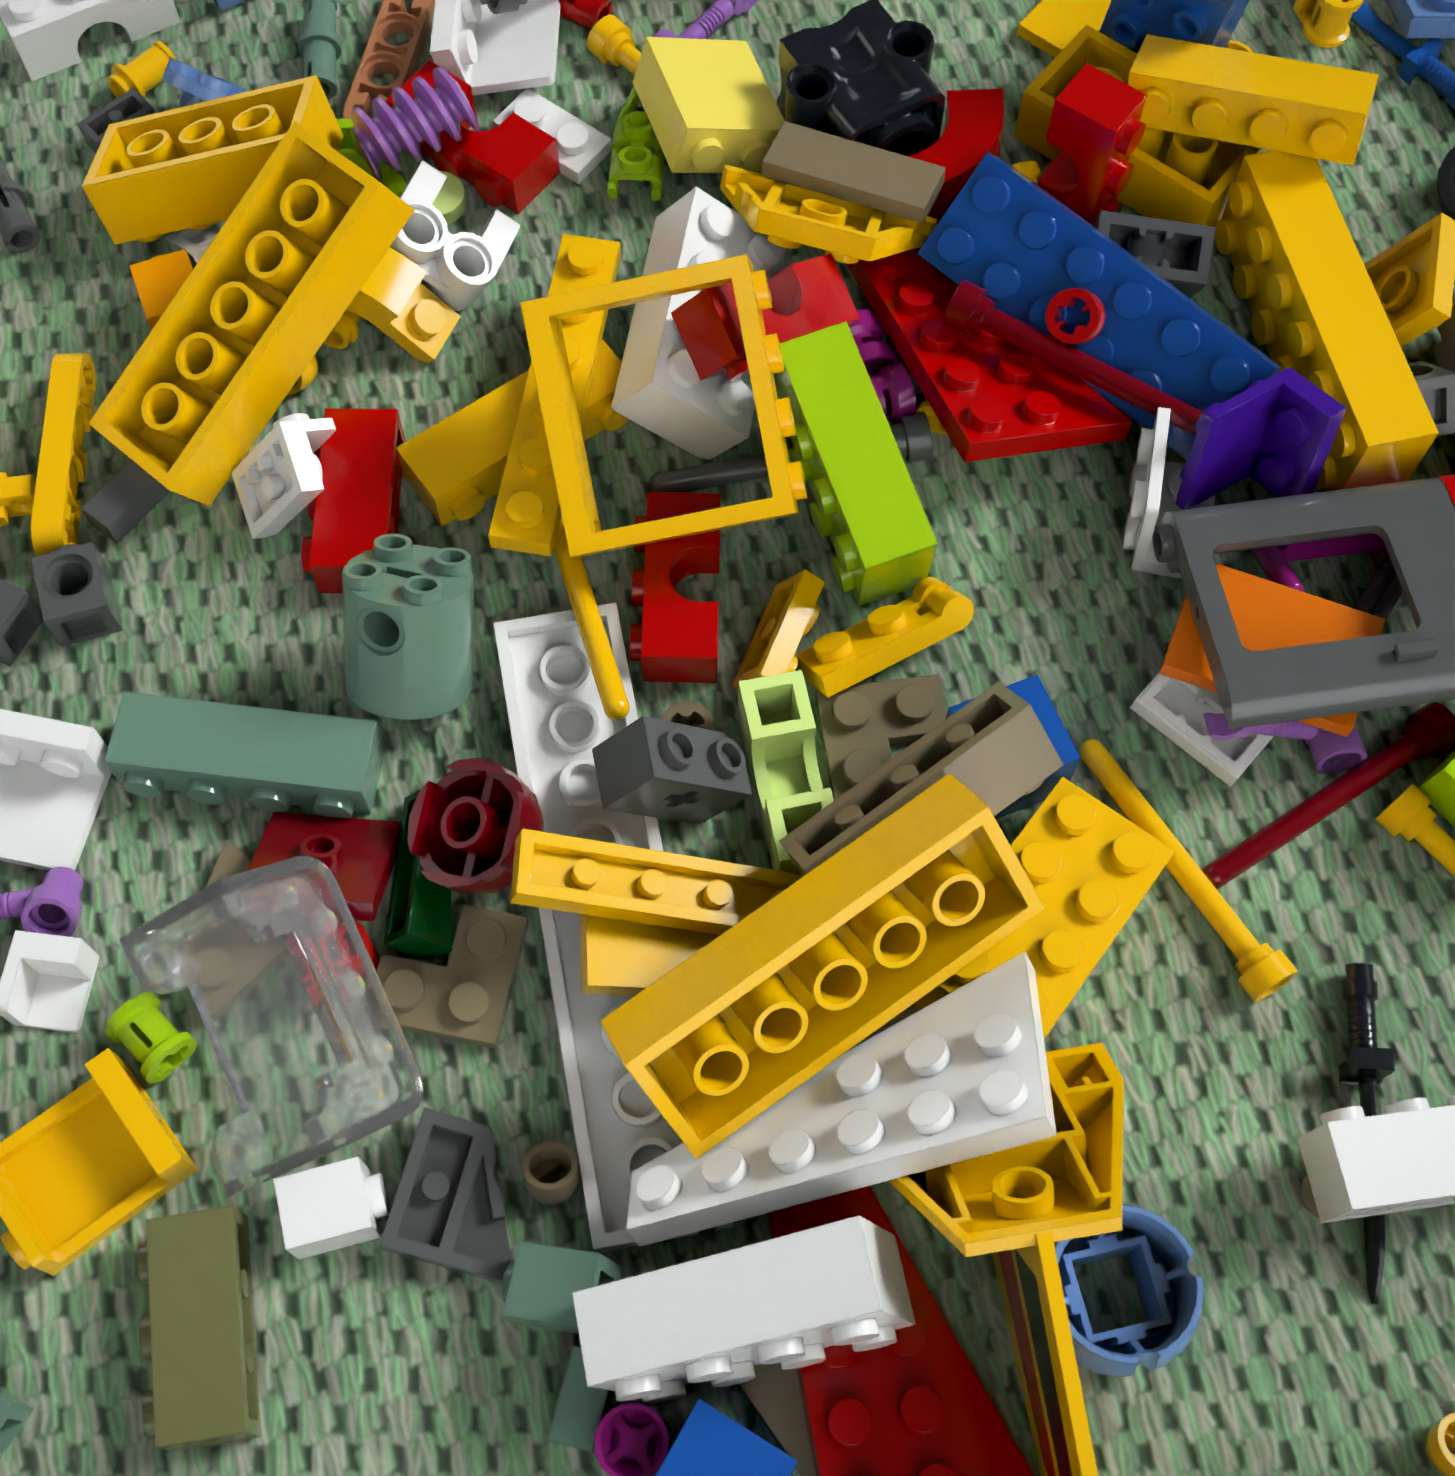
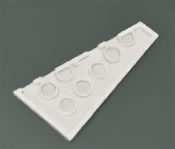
(911, 1099)

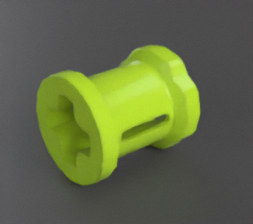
(150, 1037)

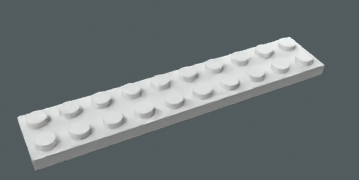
(553, 729)

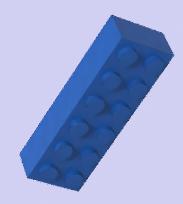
(1032, 246)

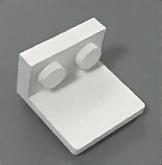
(497, 49)
(1153, 492)
(48, 789)

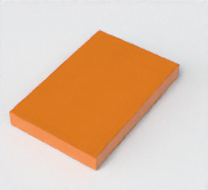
(1268, 619)

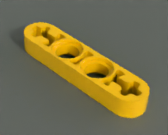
(62, 456)

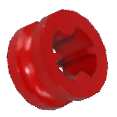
(1069, 298)

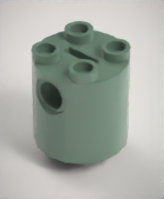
(408, 628)

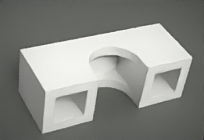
(49, 30)

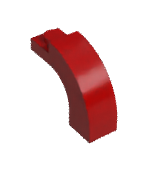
(970, 131)

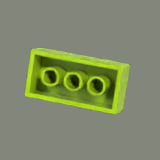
(853, 468)

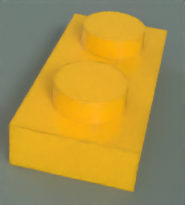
(784, 622)

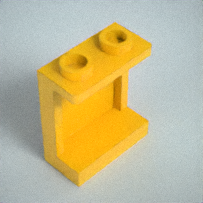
(86, 1168)

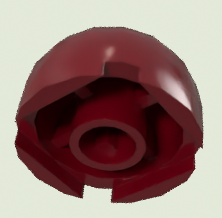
(470, 826)

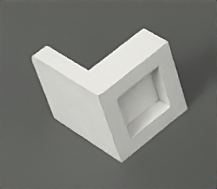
(47, 981)

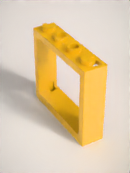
(563, 422)

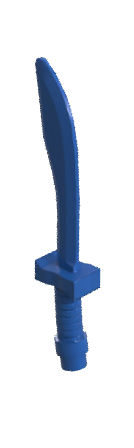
(1416, 61)

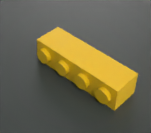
(1253, 98)
(465, 455)

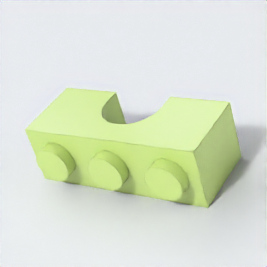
(781, 756)

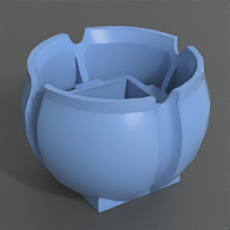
(1165, 1284)

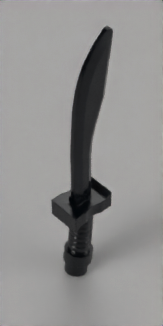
(1367, 1068)

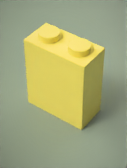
(707, 103)

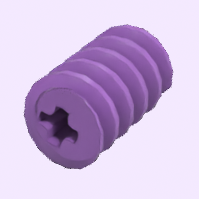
(411, 121)

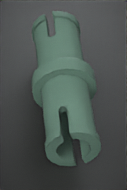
(320, 42)

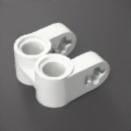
(445, 254)

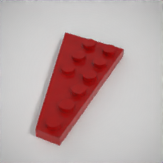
(979, 386)
(903, 1404)

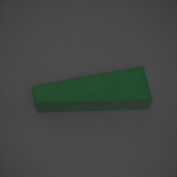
(418, 908)

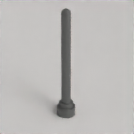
(911, 436)

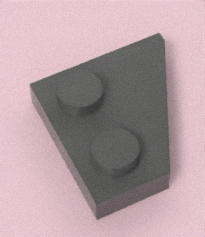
(450, 1200)

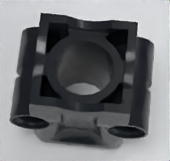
(863, 81)

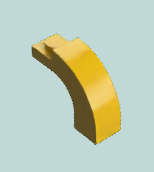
(405, 307)

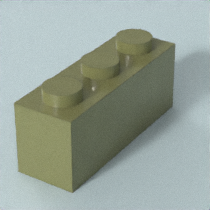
(199, 1330)

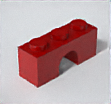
(1097, 131)
(502, 163)
(803, 298)
(676, 634)

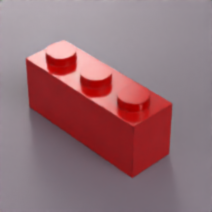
(359, 492)

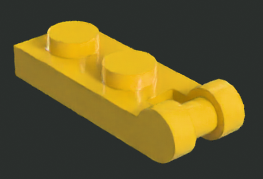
(885, 637)

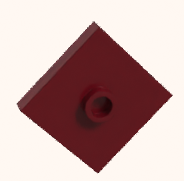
(353, 849)

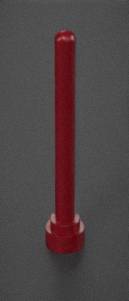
(974, 311)
(1427, 734)

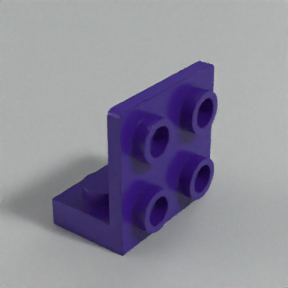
(1271, 432)

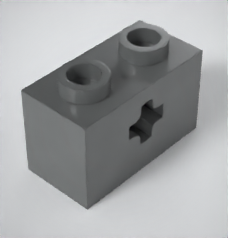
(1170, 248)
(671, 771)

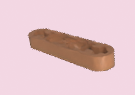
(387, 58)

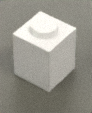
(330, 1207)

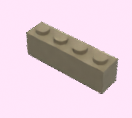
(987, 745)

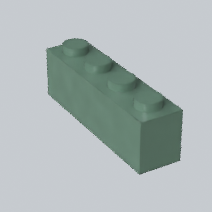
(245, 754)

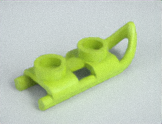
(635, 159)

